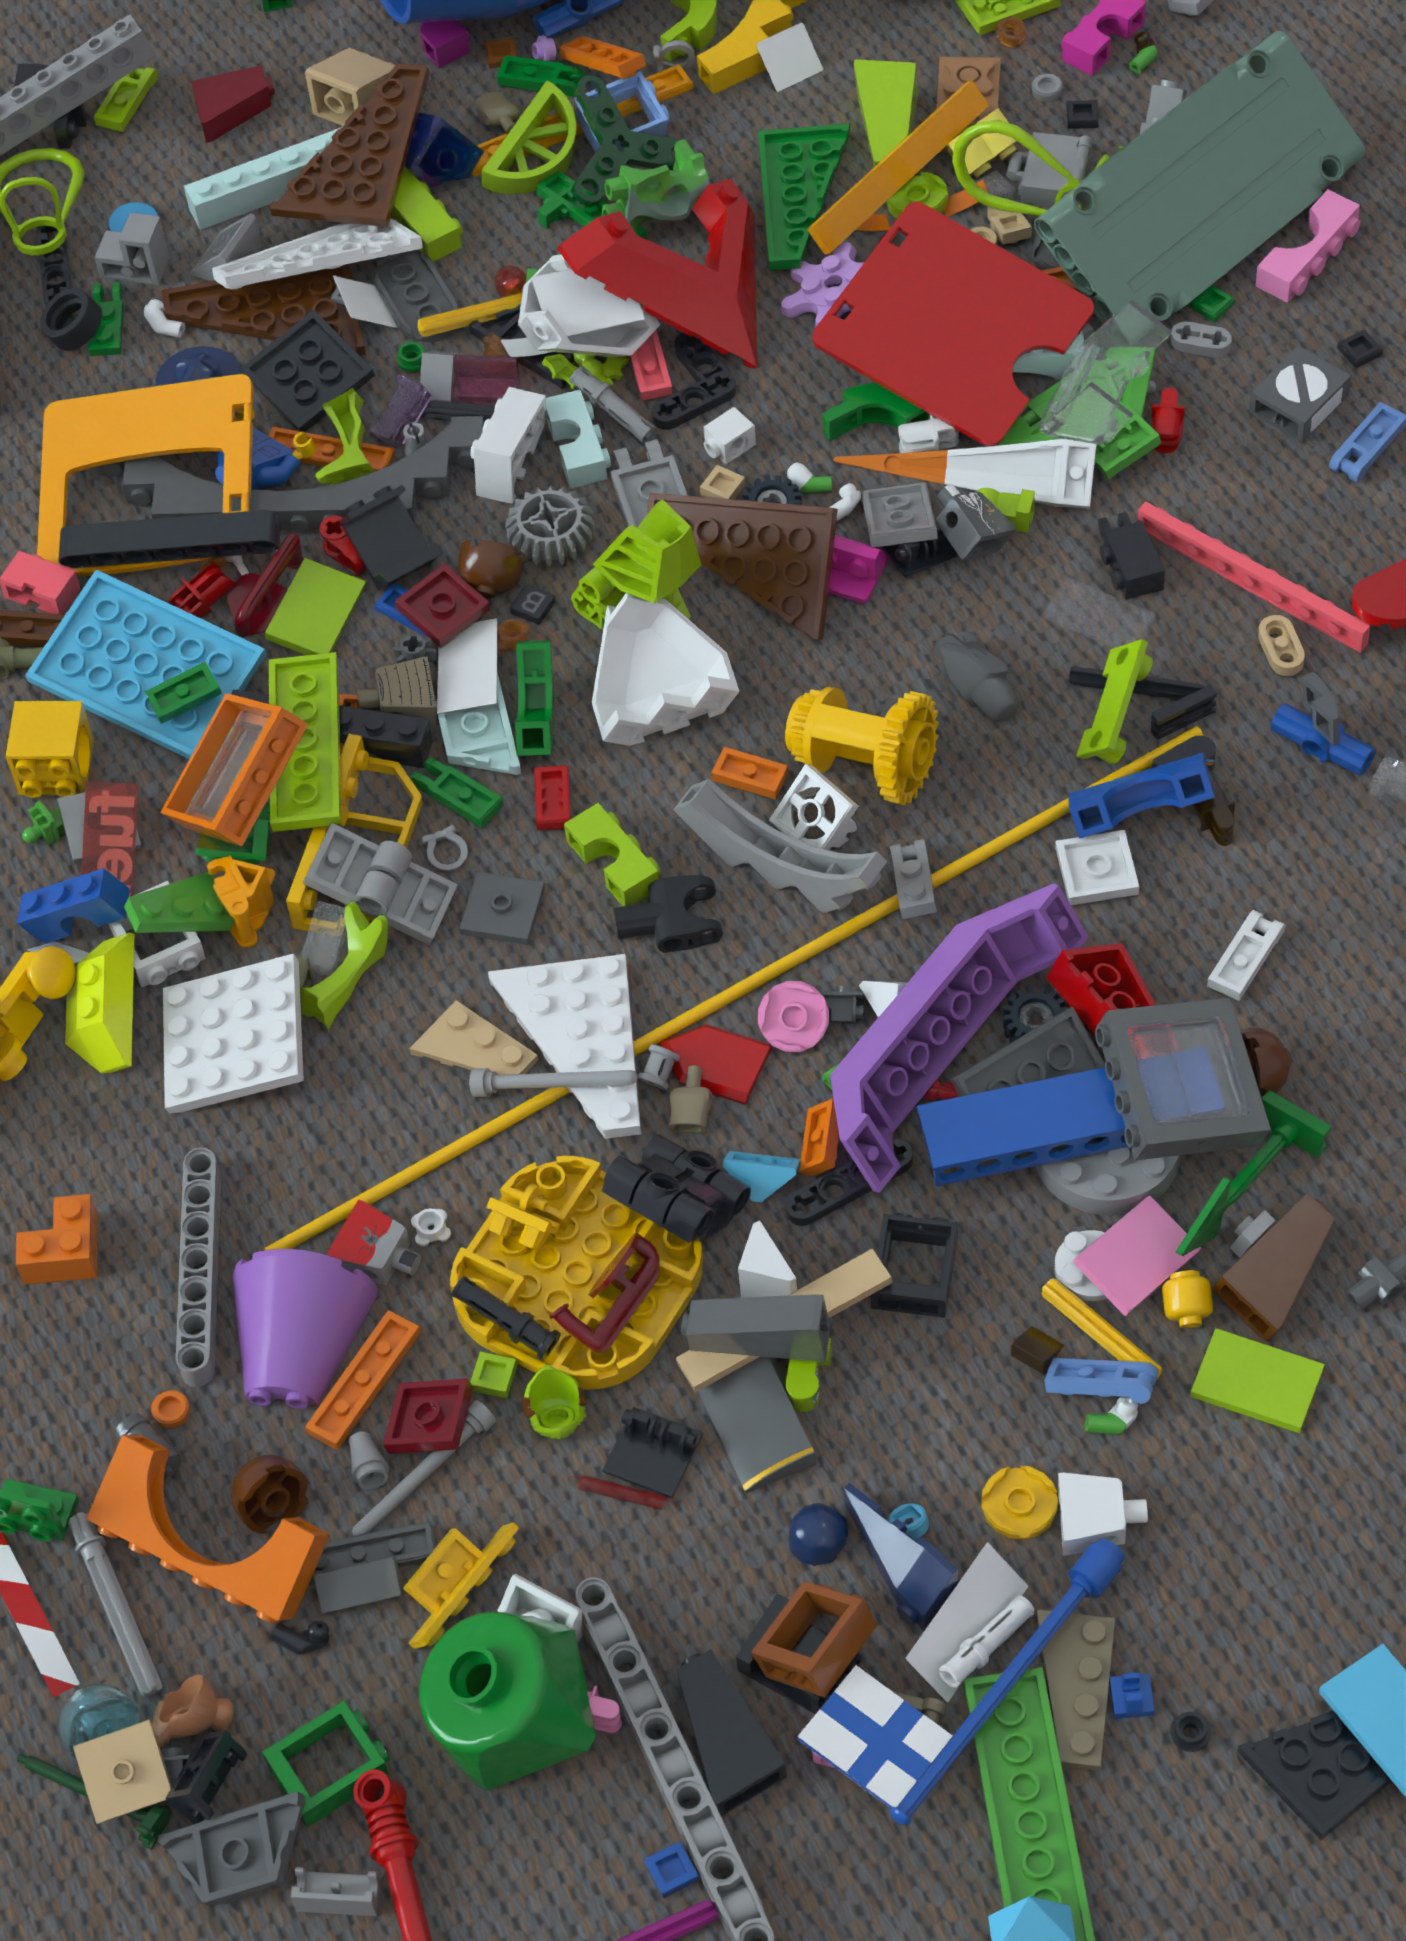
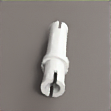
(976, 1651)

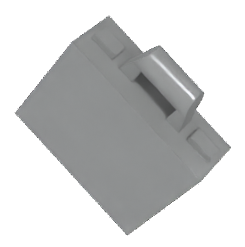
(1040, 181)

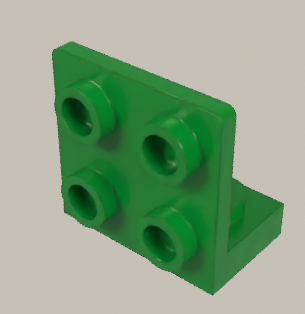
(253, 849)
(35, 1510)

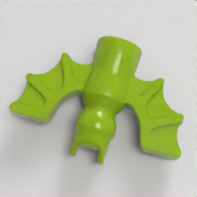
(563, 369)

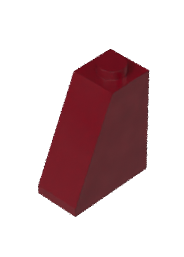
(231, 99)

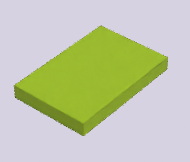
(315, 609)
(1257, 1380)

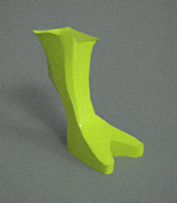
(345, 415)
(365, 947)

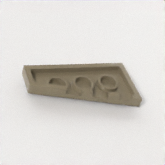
(1078, 1686)

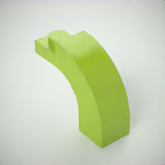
(695, 28)

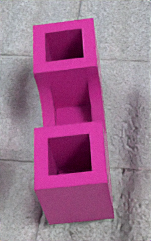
(1088, 45)

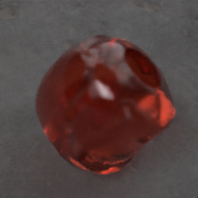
(509, 281)

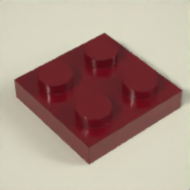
(442, 605)
(428, 1416)

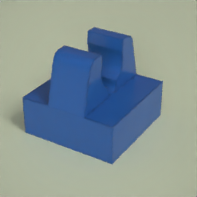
(1131, 1695)

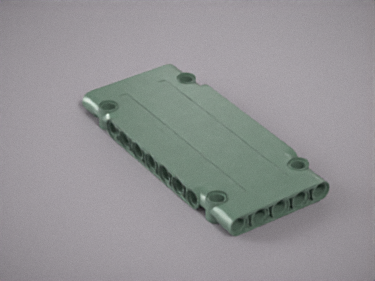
(1202, 185)

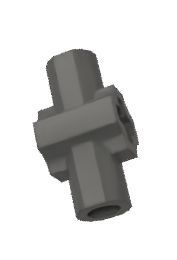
(1379, 1281)

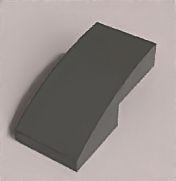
(1323, 707)
(358, 1584)

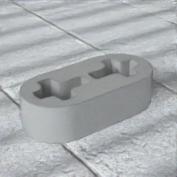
(1201, 339)

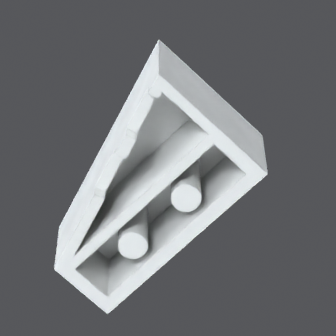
(506, 441)

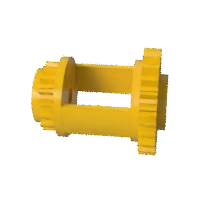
(895, 745)

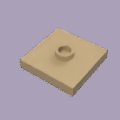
(123, 1771)

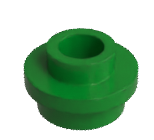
(410, 350)

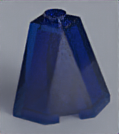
(440, 152)

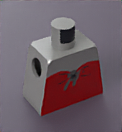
(374, 1245)

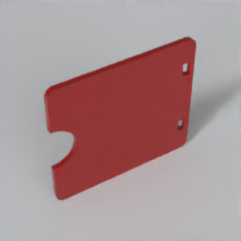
(950, 322)

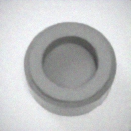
(1047, 87)

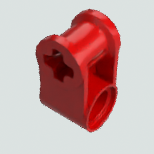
(338, 546)

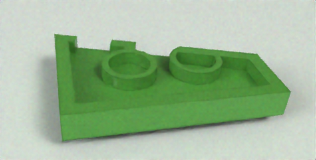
(179, 907)

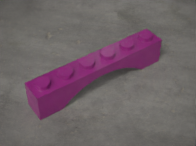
(444, 41)

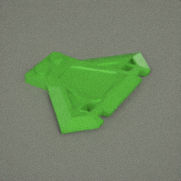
(1129, 444)

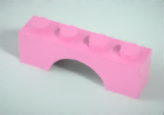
(1288, 270)

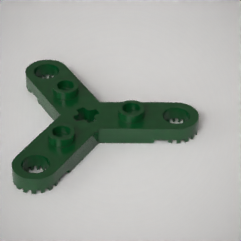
(608, 126)

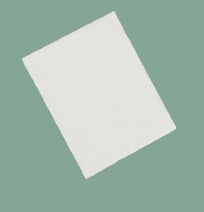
(582, 303)

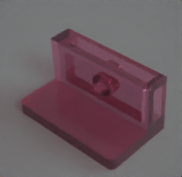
(483, 378)

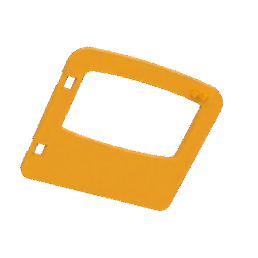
(142, 425)

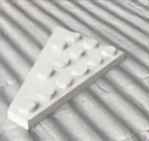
(581, 1024)

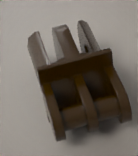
(1217, 816)

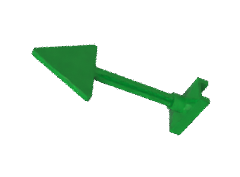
(1288, 1126)

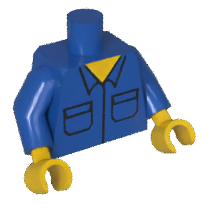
(271, 460)

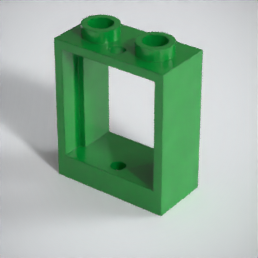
(340, 1791)

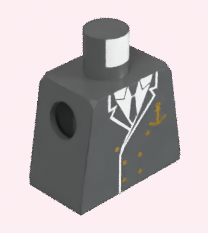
(972, 523)

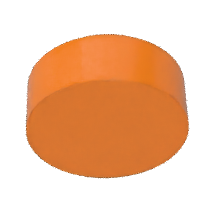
(170, 1409)

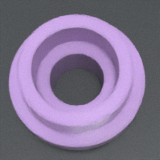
(544, 49)

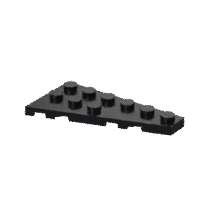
(1317, 1771)

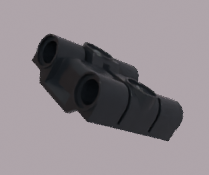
(677, 1189)

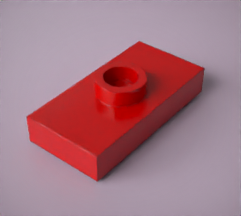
(552, 797)

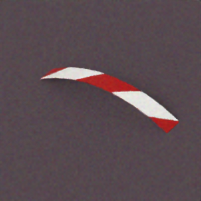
(33, 1624)

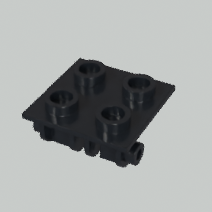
(920, 555)
(652, 1451)

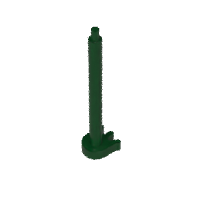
(152, 1821)

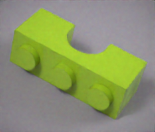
(600, 834)

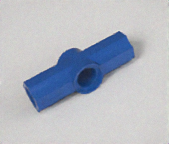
(563, 18)
(1299, 728)

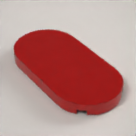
(1382, 597)

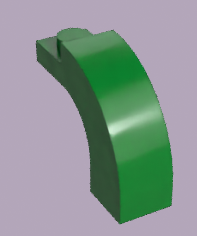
(535, 698)

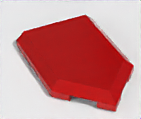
(727, 1059)

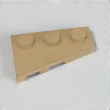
(471, 1043)

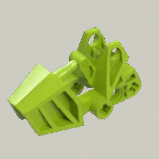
(643, 563)

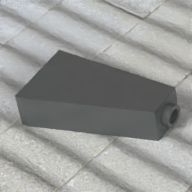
(760, 1326)

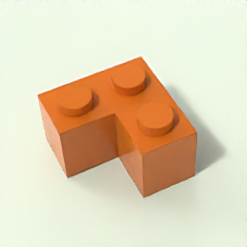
(65, 1250)

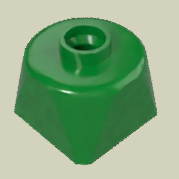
(506, 1696)

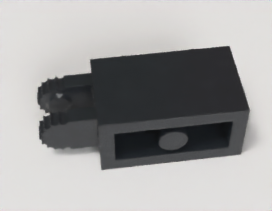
(1131, 557)

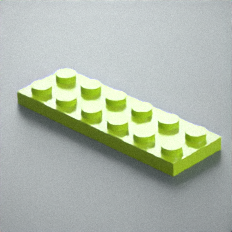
(311, 781)

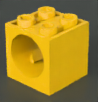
(49, 748)

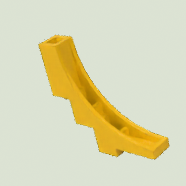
(737, 54)

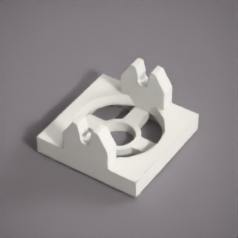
(795, 801)

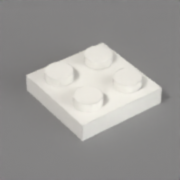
(1097, 867)

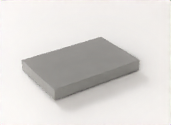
(899, 515)

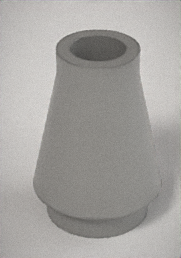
(367, 1463)

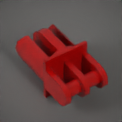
(1168, 421)
(202, 591)

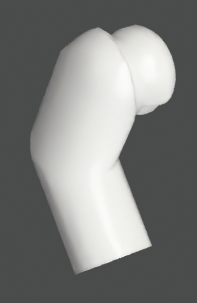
(154, 315)
(849, 501)

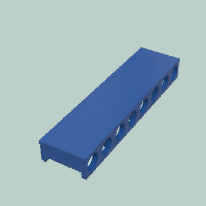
(1021, 1120)

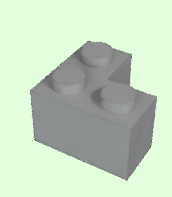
(136, 252)

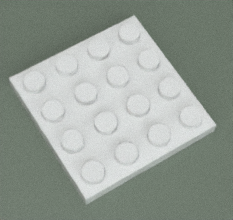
(232, 1034)

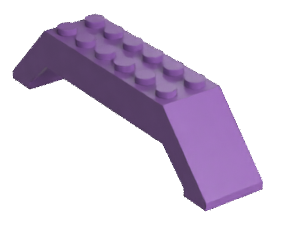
(939, 1015)

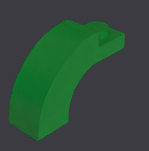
(869, 405)

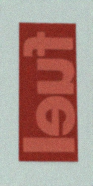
(110, 829)

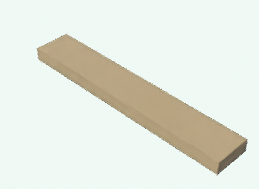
(840, 1290)

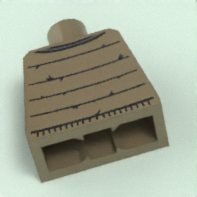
(402, 690)

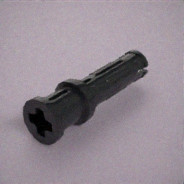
(519, 1325)

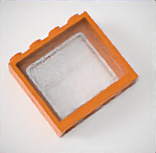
(234, 768)

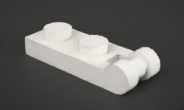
(1245, 955)

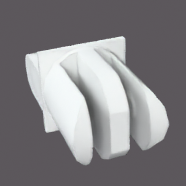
(927, 436)

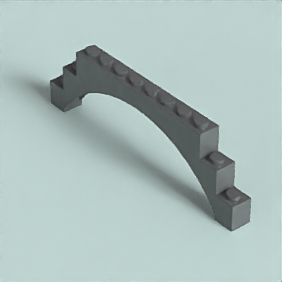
(421, 473)

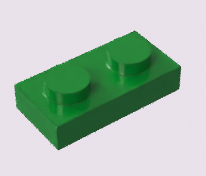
(183, 692)

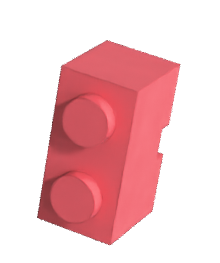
(40, 582)

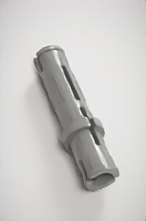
(604, 397)

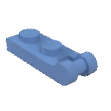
(1368, 441)
(1101, 1378)

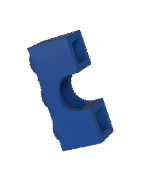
(51, 909)

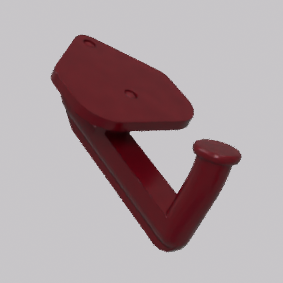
(257, 596)
(626, 1303)

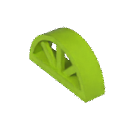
(527, 128)

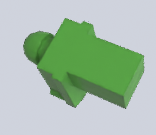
(46, 825)

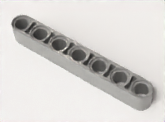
(199, 1281)

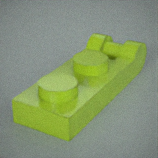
(125, 99)

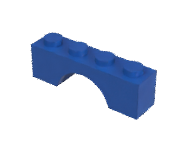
(1108, 803)

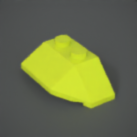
(102, 1006)

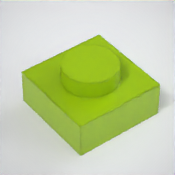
(493, 1374)

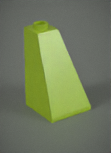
(887, 103)

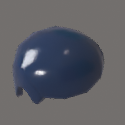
(817, 1534)

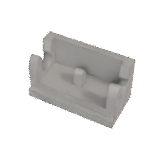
(336, 1893)

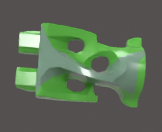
(642, 192)

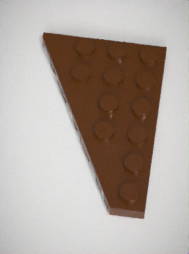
(364, 163)
(265, 307)
(766, 550)

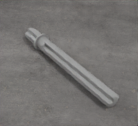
(92, 1550)

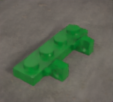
(560, 203)

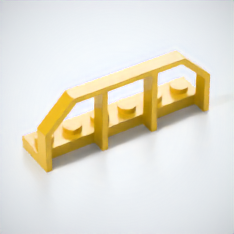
(352, 761)

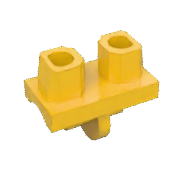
(536, 1226)

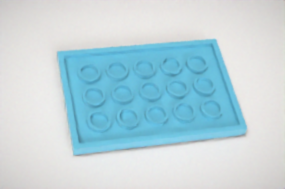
(127, 642)

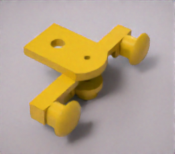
(37, 973)

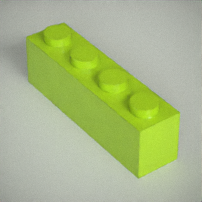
(426, 217)

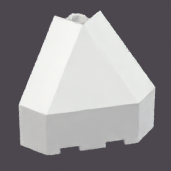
(548, 336)
(656, 672)

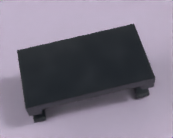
(204, 1775)

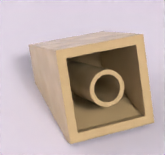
(344, 83)

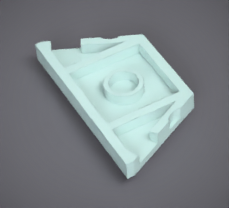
(480, 737)

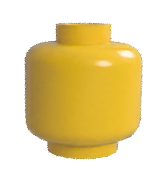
(1187, 1298)

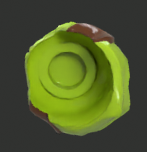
(554, 1403)

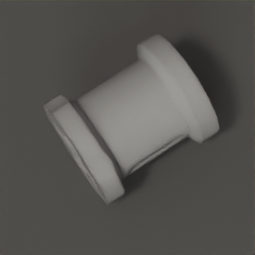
(658, 1067)

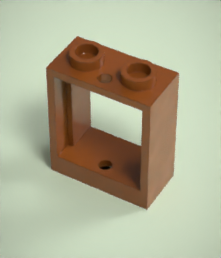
(835, 1652)

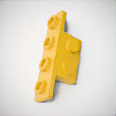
(449, 1575)

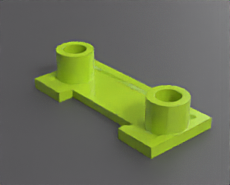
(1123, 668)

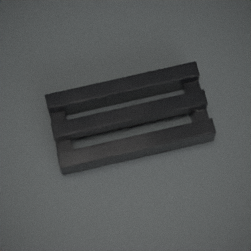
(1183, 712)

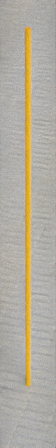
(710, 1006)

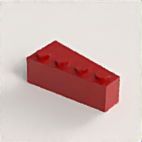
(1098, 981)

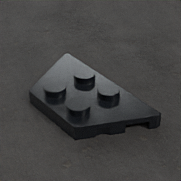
(507, 327)

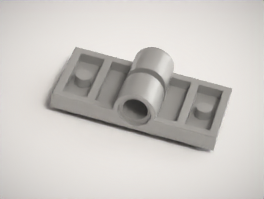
(381, 882)

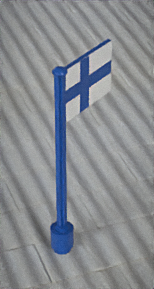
(898, 1749)

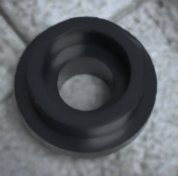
(1194, 1720)

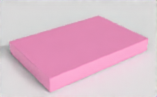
(1135, 1255)

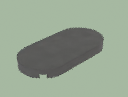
(413, 292)

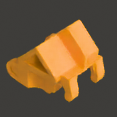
(245, 895)

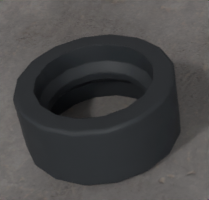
(60, 309)

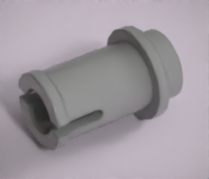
(415, 439)

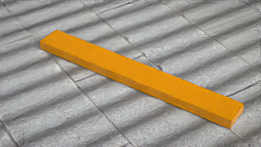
(666, 84)
(898, 167)

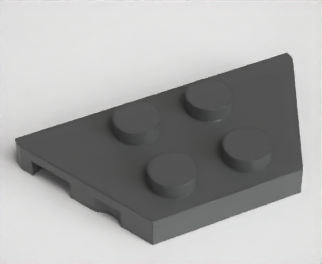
(237, 1850)

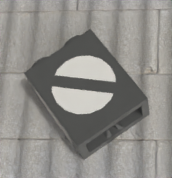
(1300, 393)

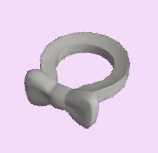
(660, 52)
(450, 834)

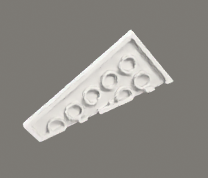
(317, 251)

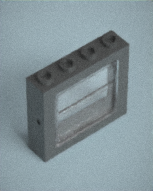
(1182, 1078)

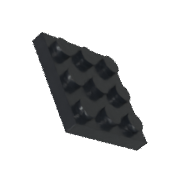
(306, 371)

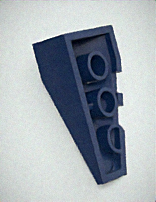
(912, 1569)

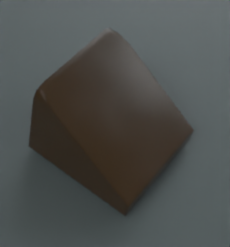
(1036, 1349)

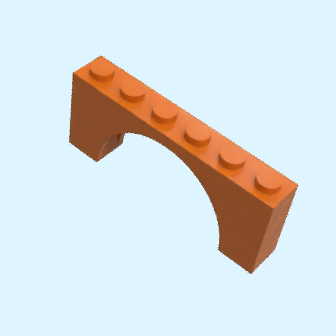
(134, 1508)

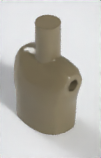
(497, 110)
(690, 1104)

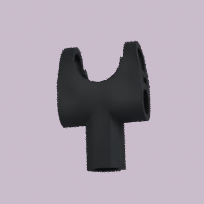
(668, 914)

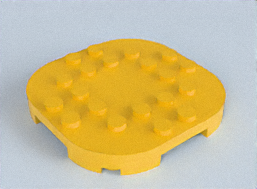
(567, 1268)

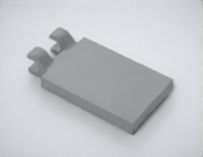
(636, 481)

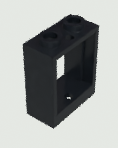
(915, 1297)

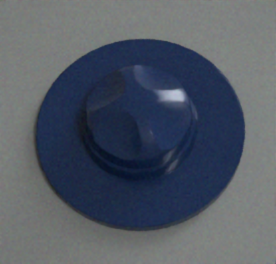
(197, 364)

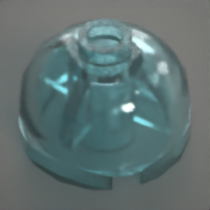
(95, 1713)

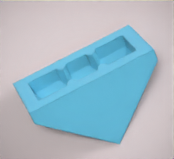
(761, 1172)
(1032, 1921)

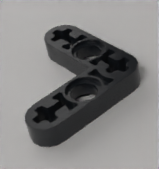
(705, 383)

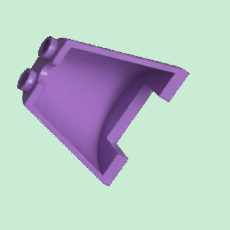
(296, 1322)

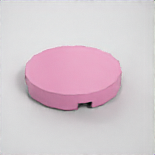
(793, 1016)

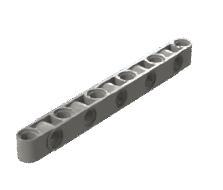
(672, 1765)

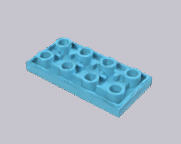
(1373, 1707)

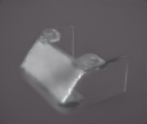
(1090, 390)

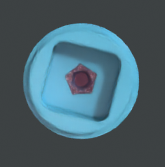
(913, 1517)

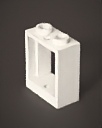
(157, 967)

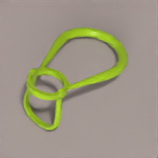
(1026, 140)
(58, 222)

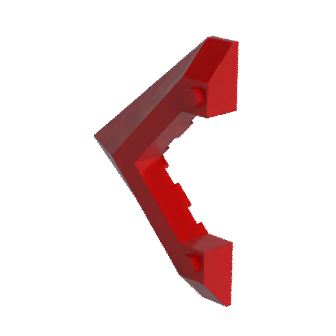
(700, 300)

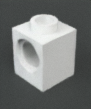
(729, 436)

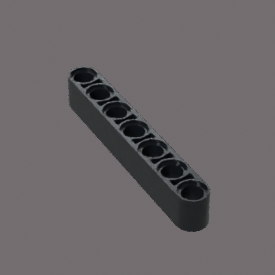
(169, 539)

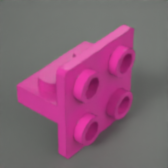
(855, 569)

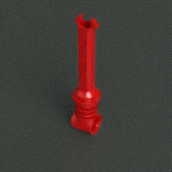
(393, 1848)

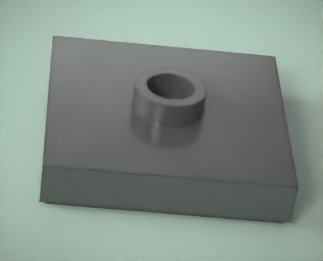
(502, 908)

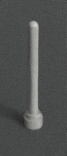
(485, 1082)
(477, 1420)

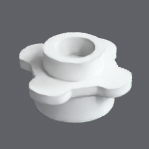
(430, 1217)

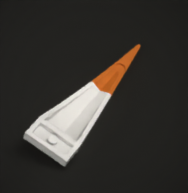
(1054, 469)

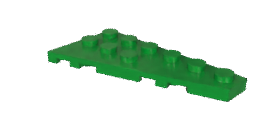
(795, 184)

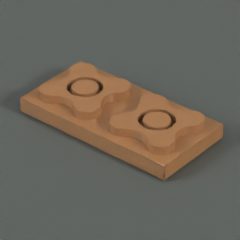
(958, 70)

